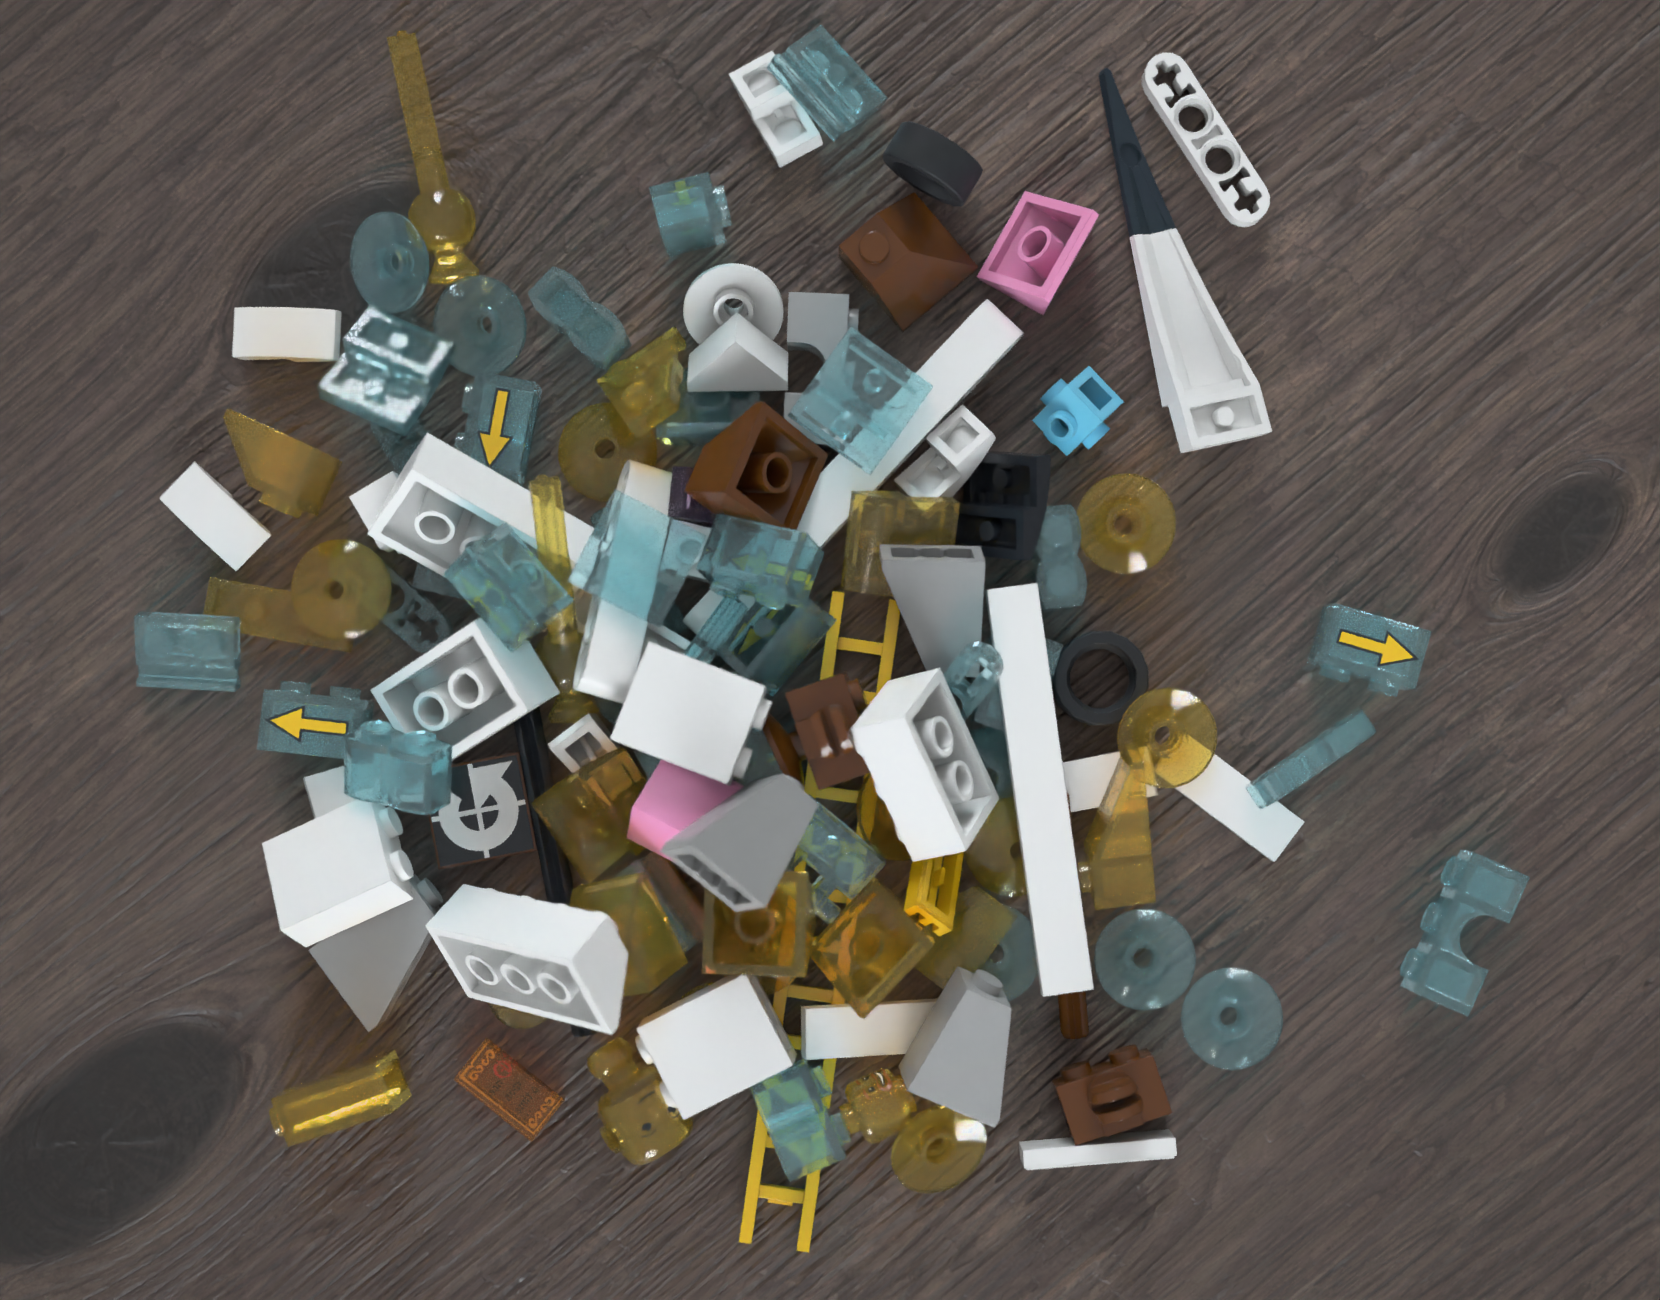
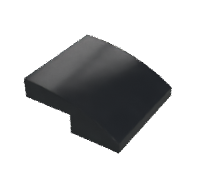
(1005, 504)

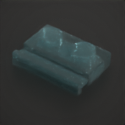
(827, 82)
(187, 651)

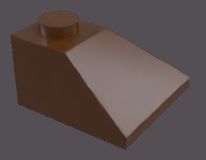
(906, 260)
(758, 470)

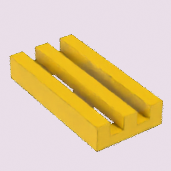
(923, 888)

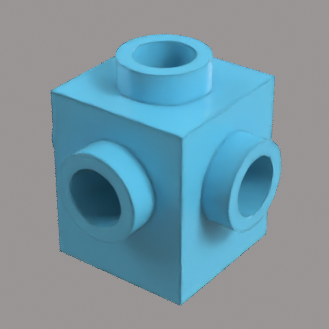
(1077, 411)

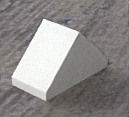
(737, 360)
(583, 742)

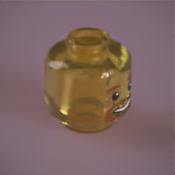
(877, 1105)

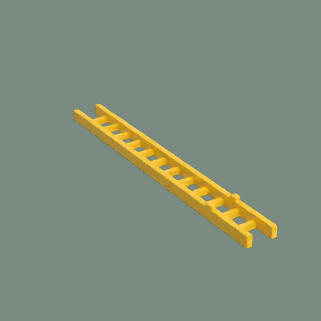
(776, 1193)

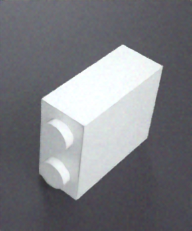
(691, 714)
(338, 871)
(715, 1043)

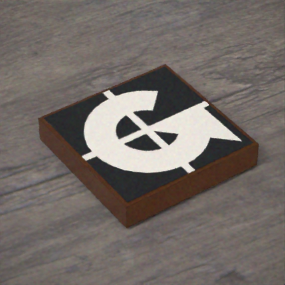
(486, 813)

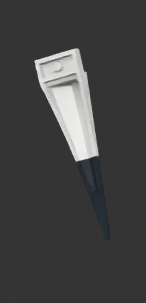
(1193, 353)

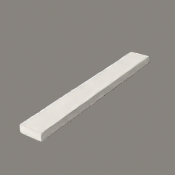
(1039, 790)

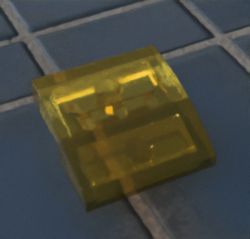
(892, 520)
(593, 812)

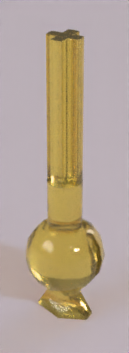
(439, 212)
(562, 644)

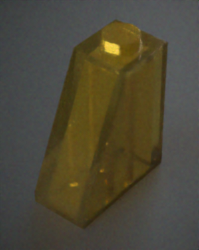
(340, 1099)

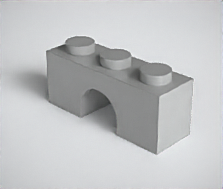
(816, 326)

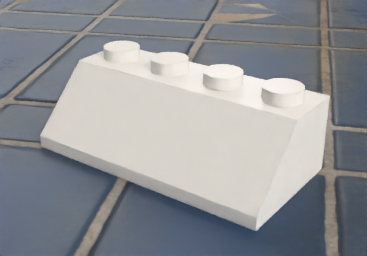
(453, 501)
(534, 956)

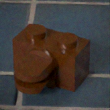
(823, 720)
(1111, 1094)

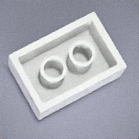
(466, 688)
(925, 765)

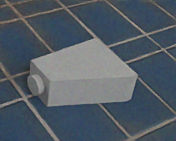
(938, 597)
(745, 841)
(379, 955)
(963, 1047)

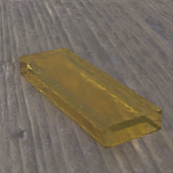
(265, 613)

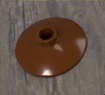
(786, 748)

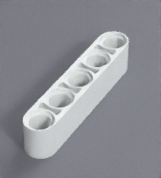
(612, 635)

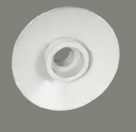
(705, 300)

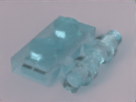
(838, 857)

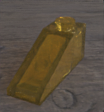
(1119, 840)

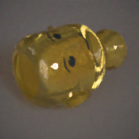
(633, 1107)

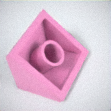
(1037, 249)
(672, 803)

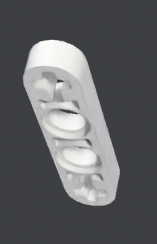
(1213, 135)

